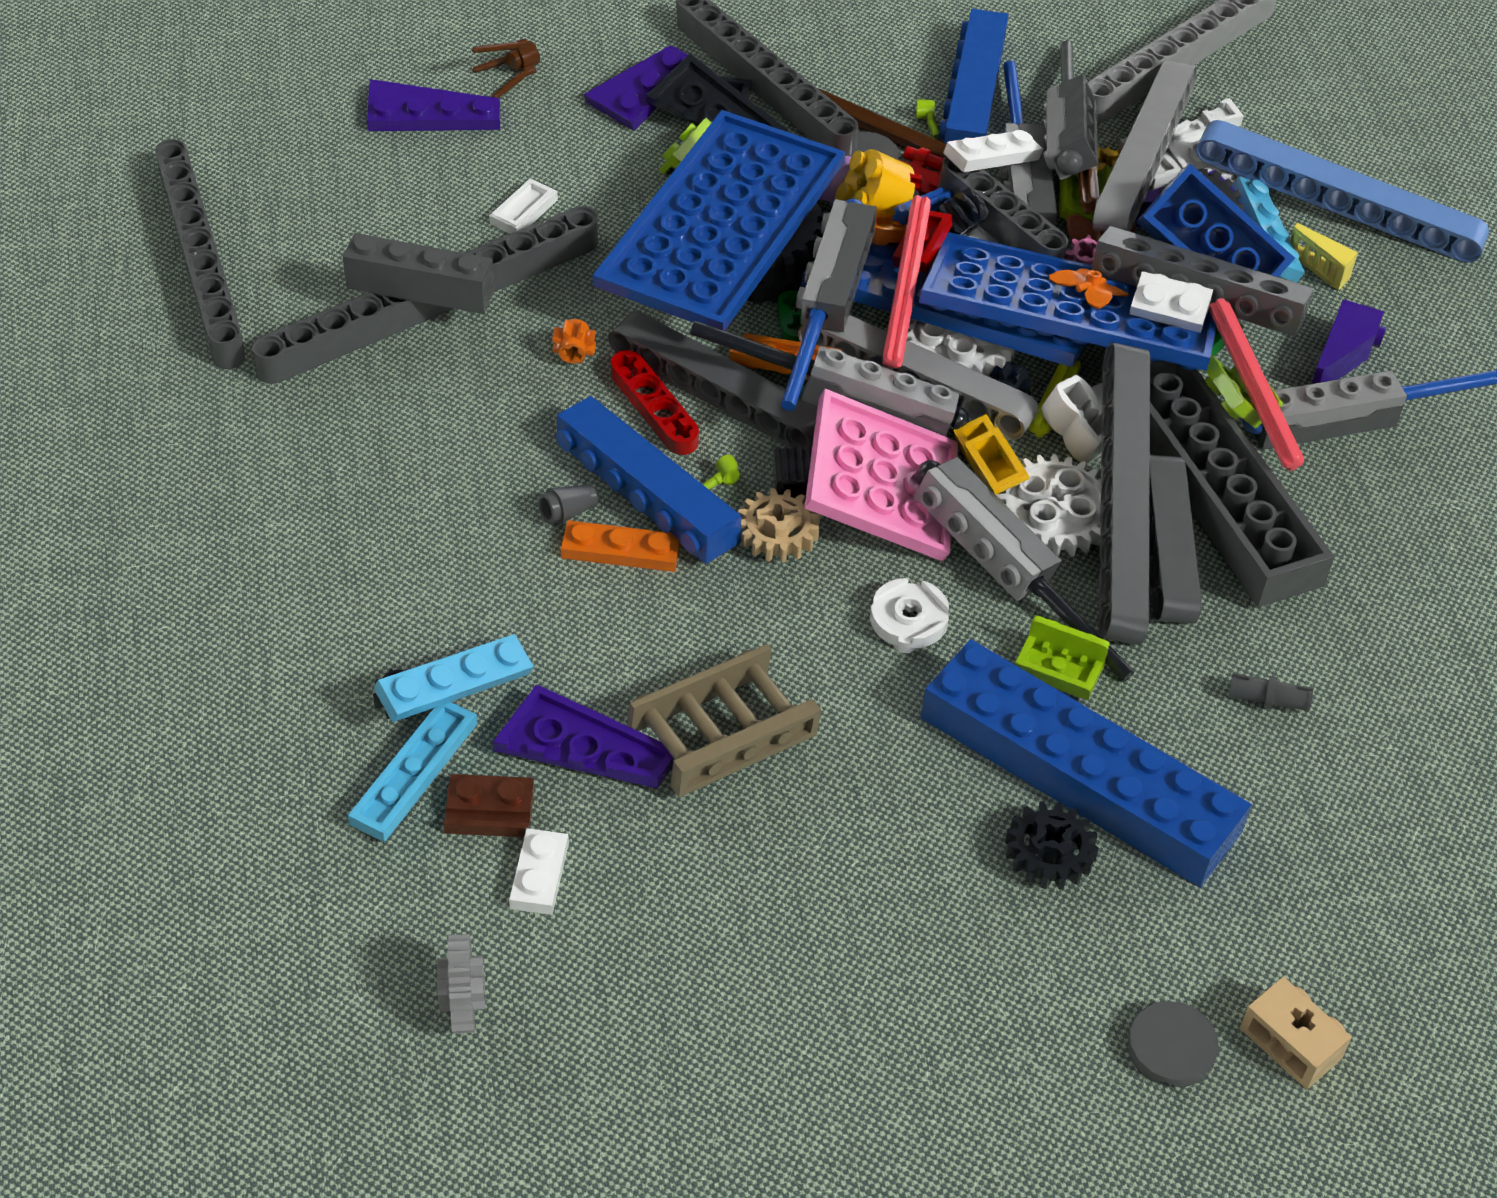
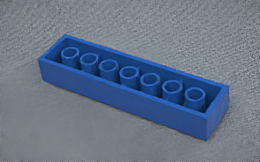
(1086, 762)

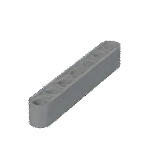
(978, 394)

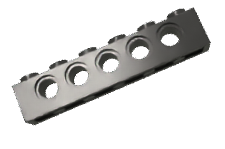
(1252, 294)

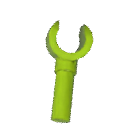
(926, 110)
(726, 473)

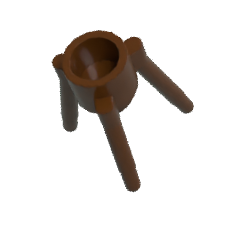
(521, 57)

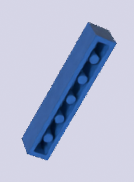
(975, 76)
(648, 479)

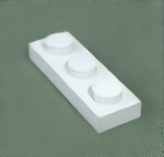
(993, 150)

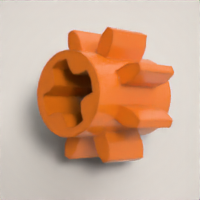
(574, 341)

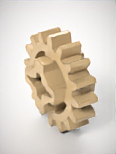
(778, 525)

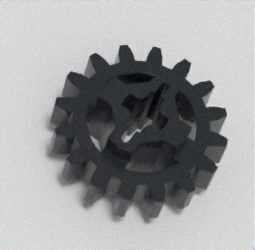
(1051, 845)

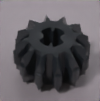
(966, 210)

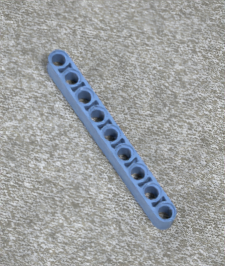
(1343, 191)

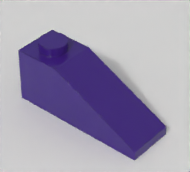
(1350, 341)

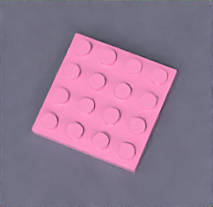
(867, 473)

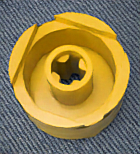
(877, 181)

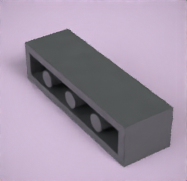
(419, 273)

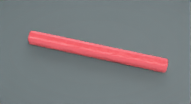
(906, 282)
(1256, 385)

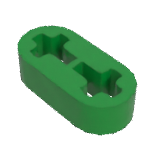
(787, 318)

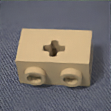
(1295, 1032)

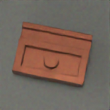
(488, 805)

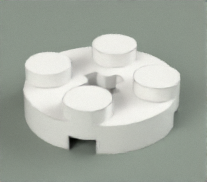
(909, 632)

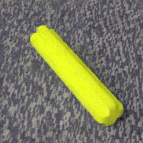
(1039, 424)

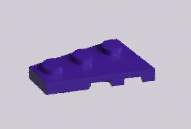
(626, 93)

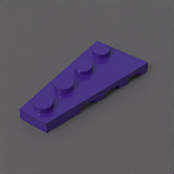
(428, 109)
(578, 738)

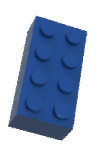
(1206, 221)

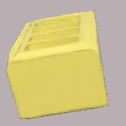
(1337, 259)

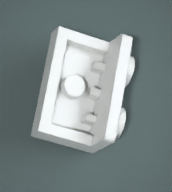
(1171, 301)

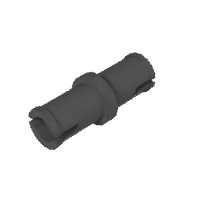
(1271, 692)

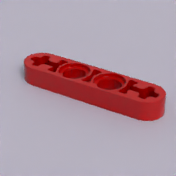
(659, 399)

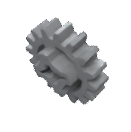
(461, 983)

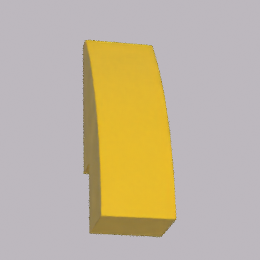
(990, 455)

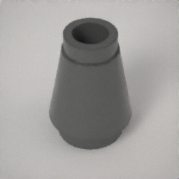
(564, 503)

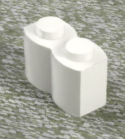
(1076, 416)

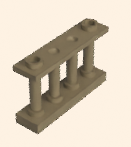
(725, 752)

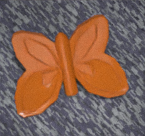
(1097, 292)

